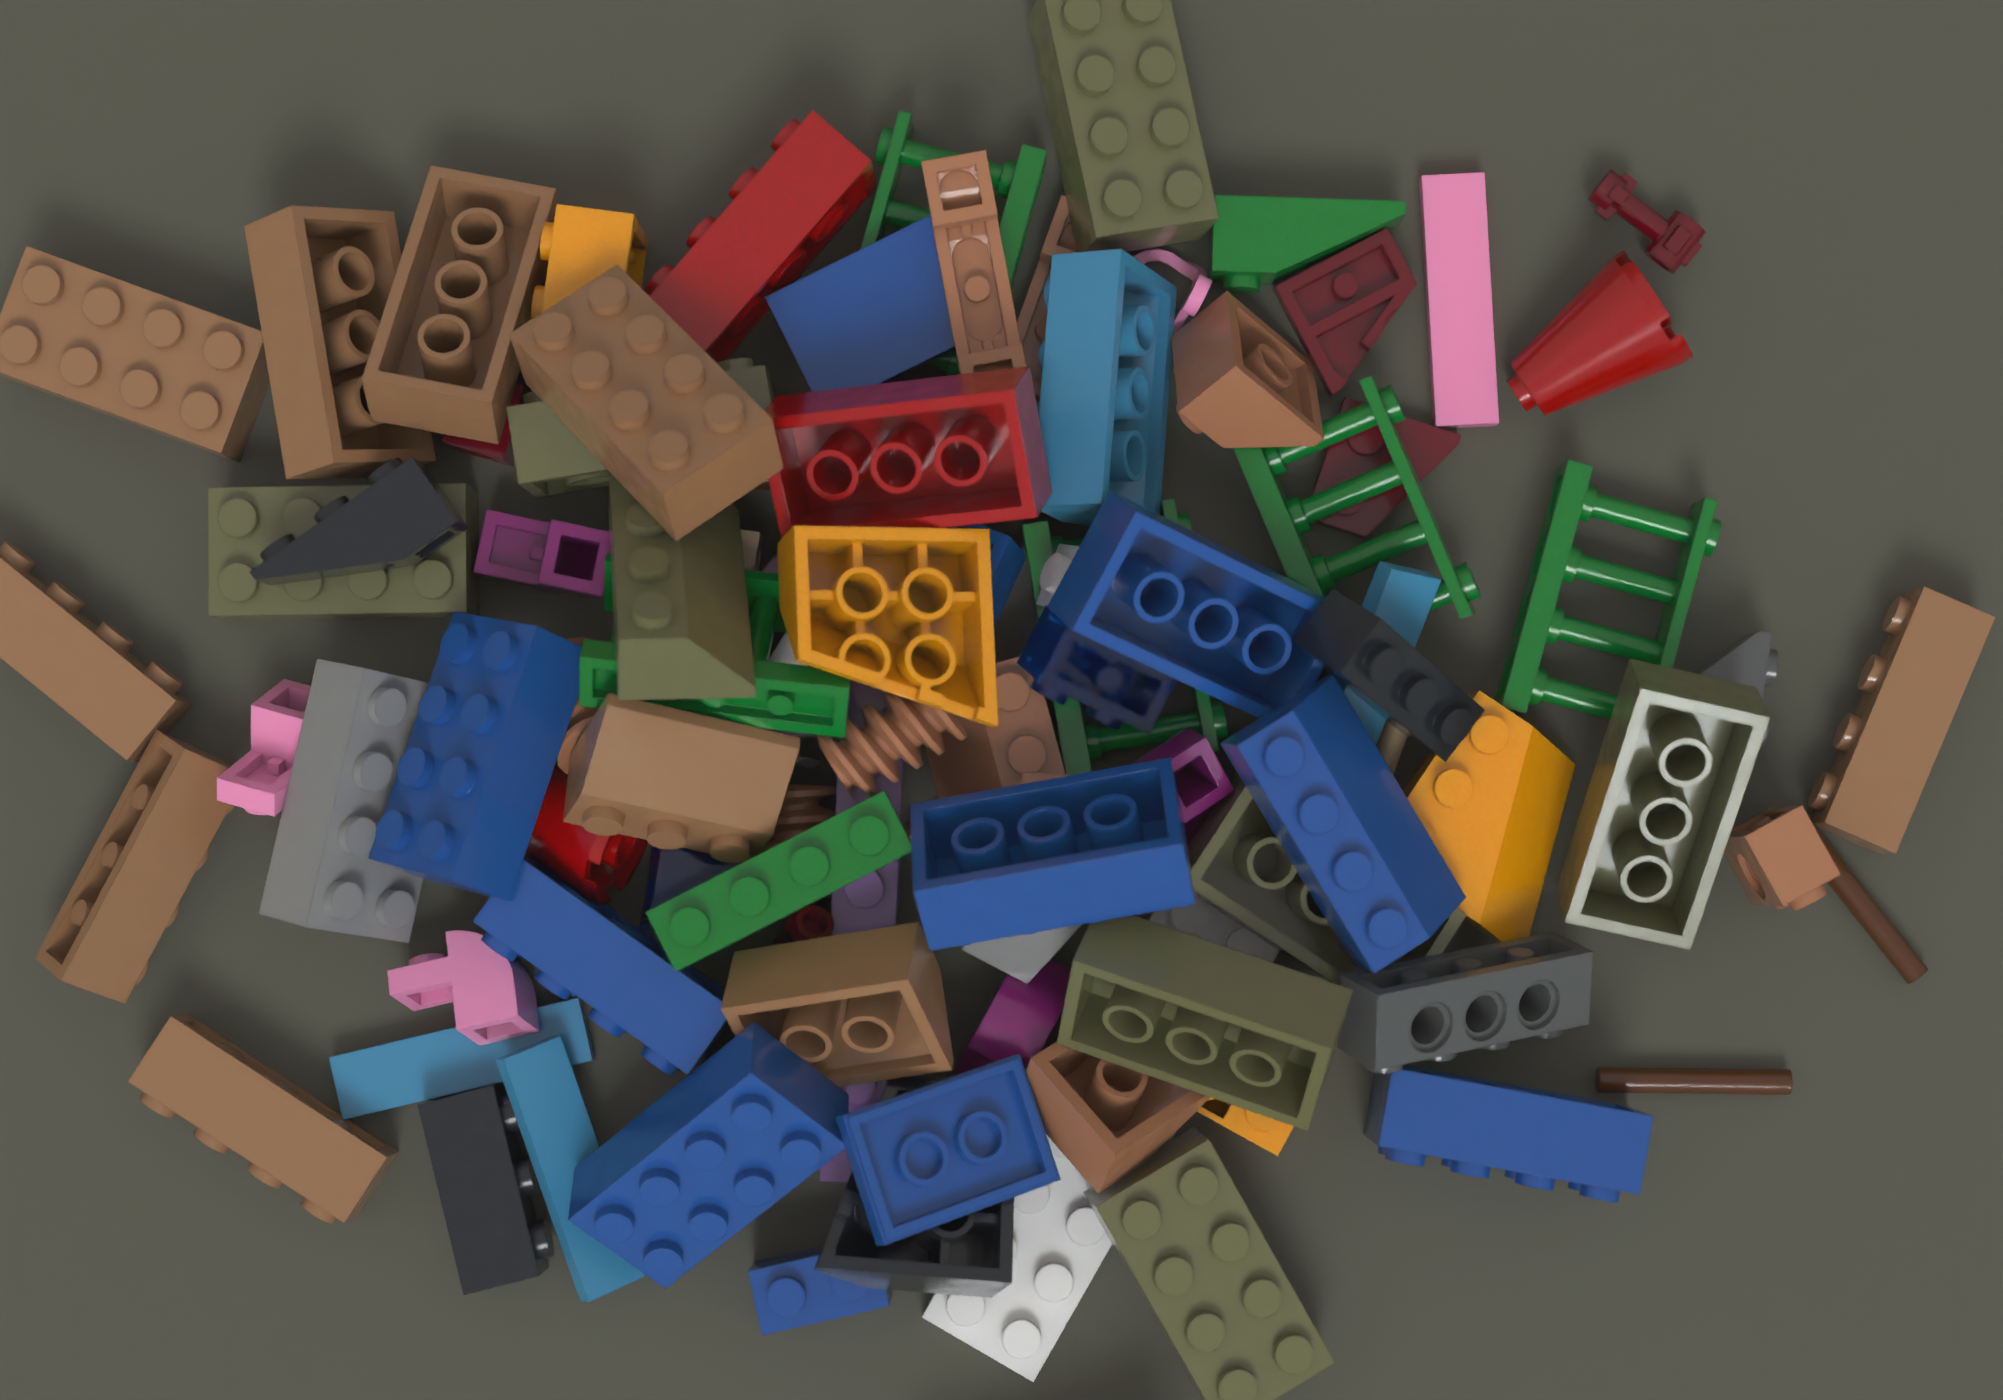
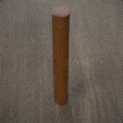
(1874, 920)
(1693, 1081)

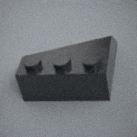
(953, 1258)

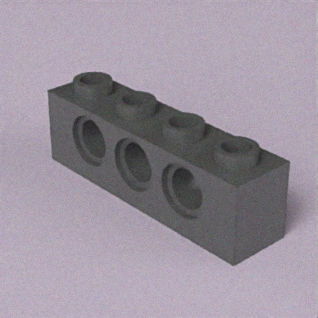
(1466, 1001)

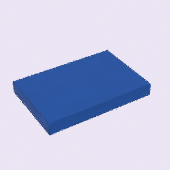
(868, 313)
(947, 1149)

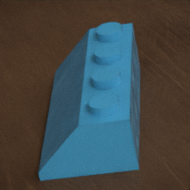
(1104, 381)

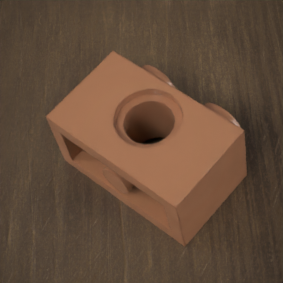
(1780, 858)

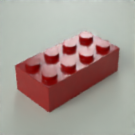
(765, 235)
(911, 453)

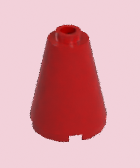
(1598, 342)
(577, 856)

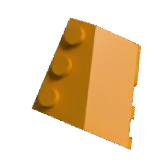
(895, 611)
(1495, 816)

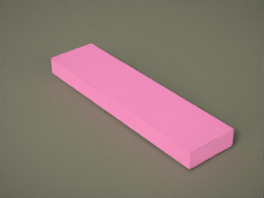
(1458, 300)

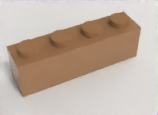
(82, 664)
(1899, 719)
(137, 870)
(263, 1118)

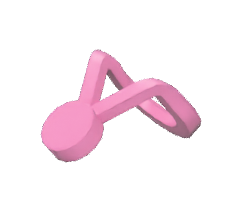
(1189, 269)

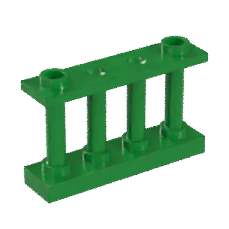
(1015, 181)
(1291, 517)
(1559, 561)
(785, 696)
(1086, 742)

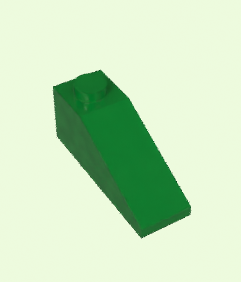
(1276, 237)

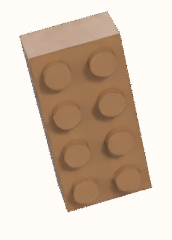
(454, 300)
(319, 305)
(133, 354)
(647, 401)

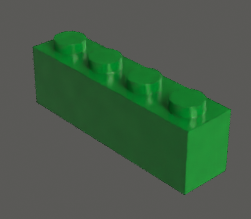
(780, 881)

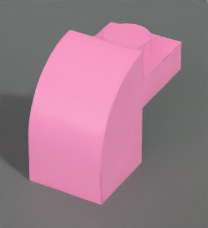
(262, 775)
(488, 992)

